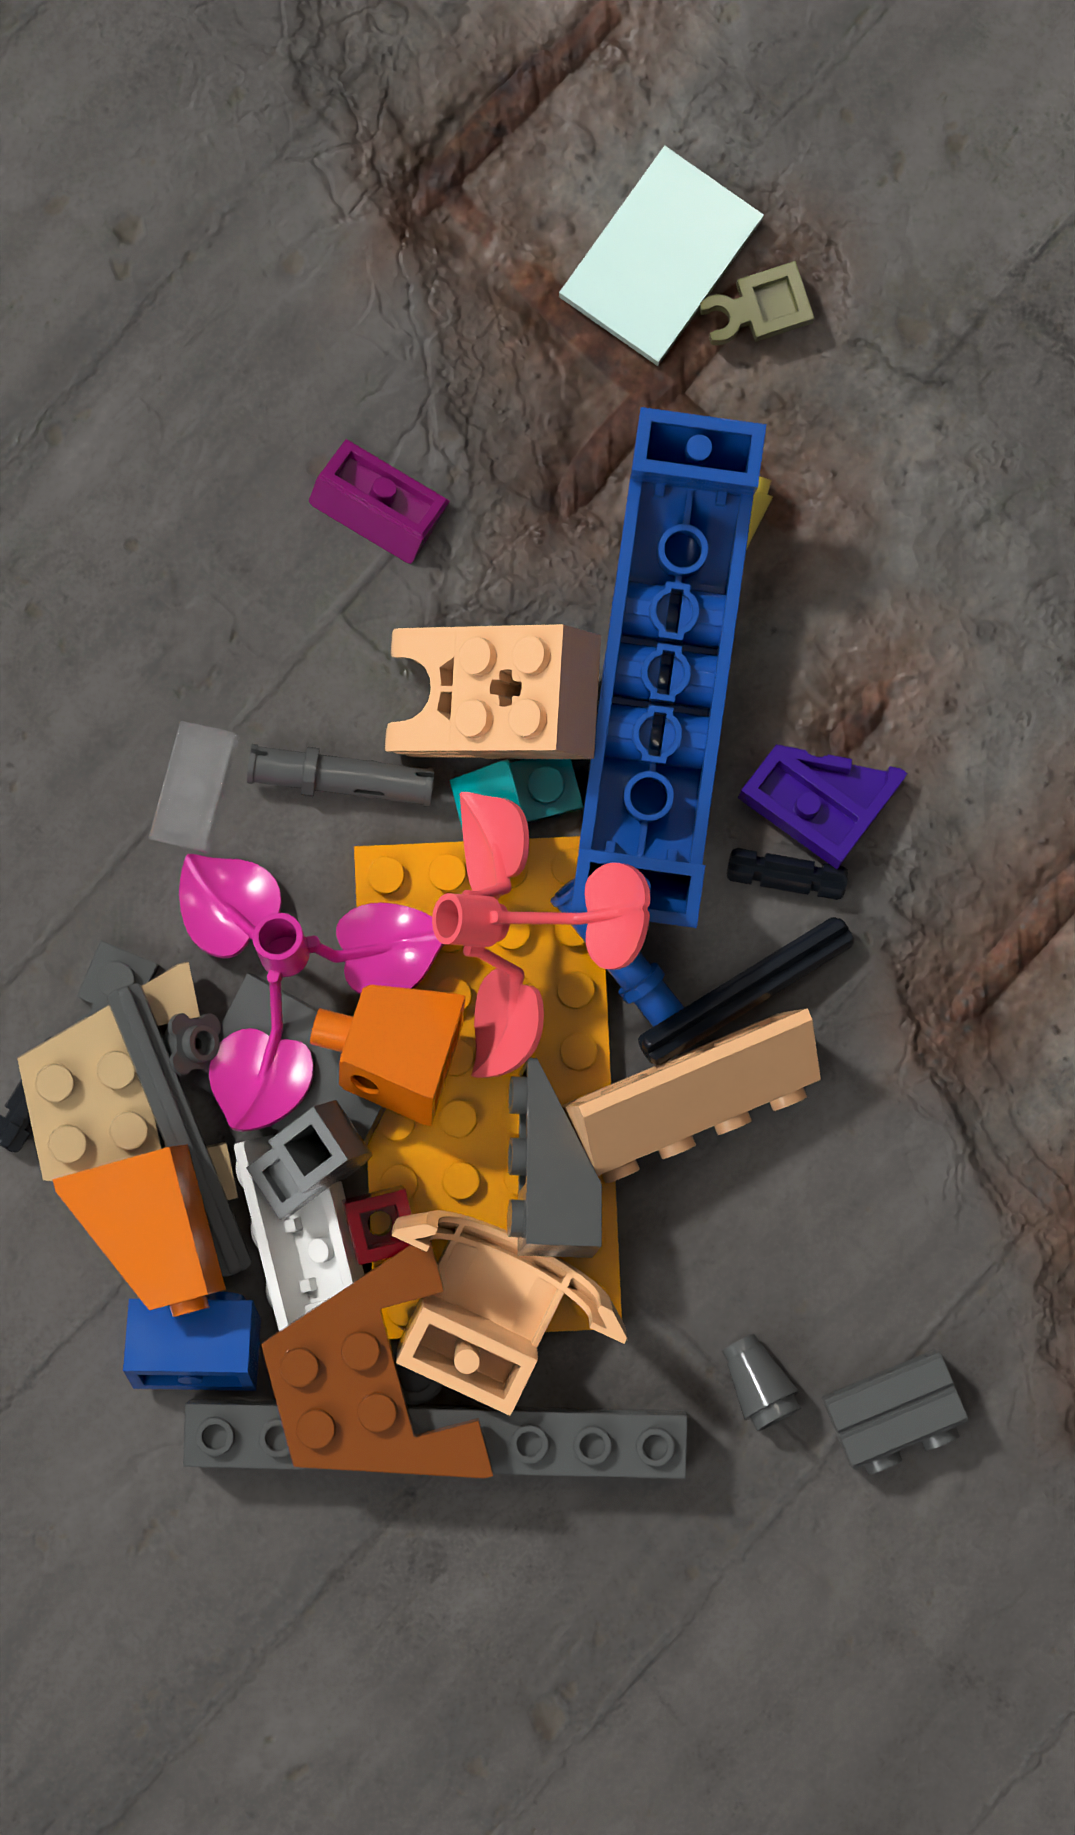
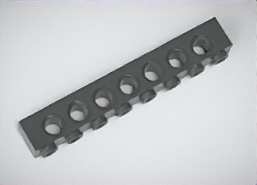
(526, 1443)

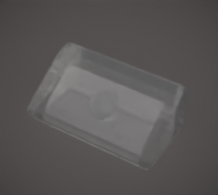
(194, 787)

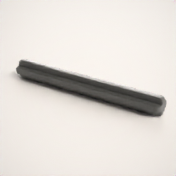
(176, 1118)

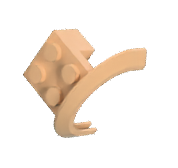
(493, 1308)

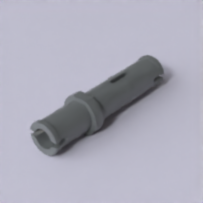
(339, 775)

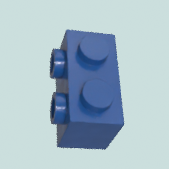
(194, 1350)

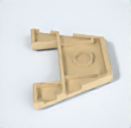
(88, 1096)

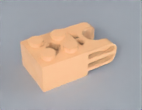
(501, 692)

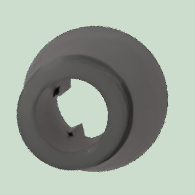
(760, 1383)

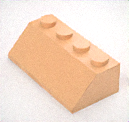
(696, 1092)

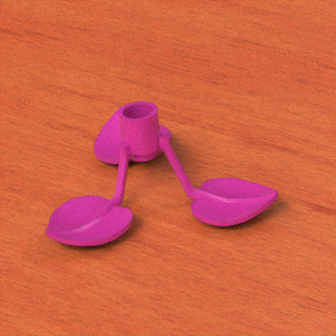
(235, 900)

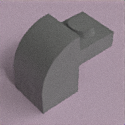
(309, 1158)

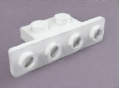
(303, 1254)

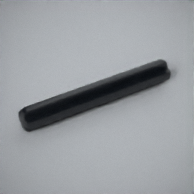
(745, 991)

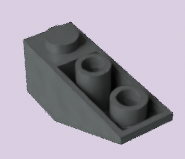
(557, 1185)

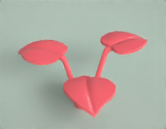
(497, 849)

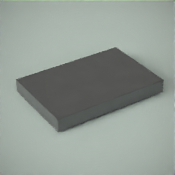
(253, 1011)

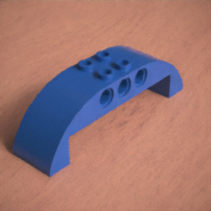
(669, 655)

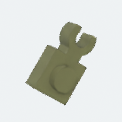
(768, 303)

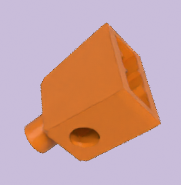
(395, 1046)

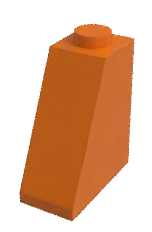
(150, 1226)

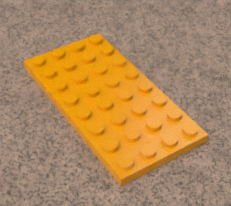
(464, 1153)

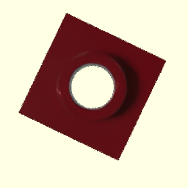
(368, 1245)

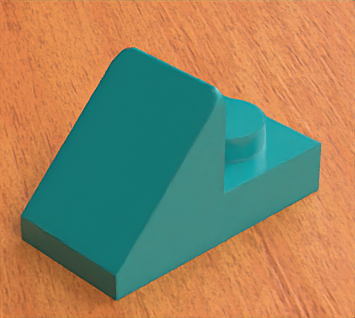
(536, 785)

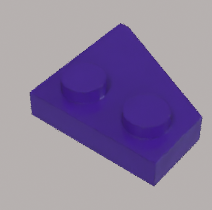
(820, 799)

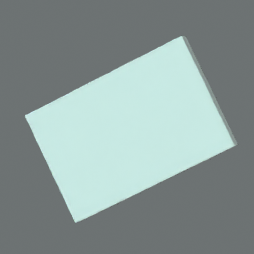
(661, 255)

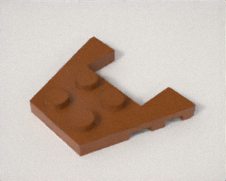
(343, 1386)

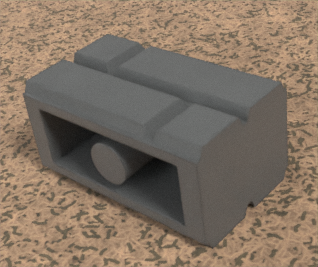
(895, 1412)

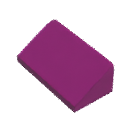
(377, 501)

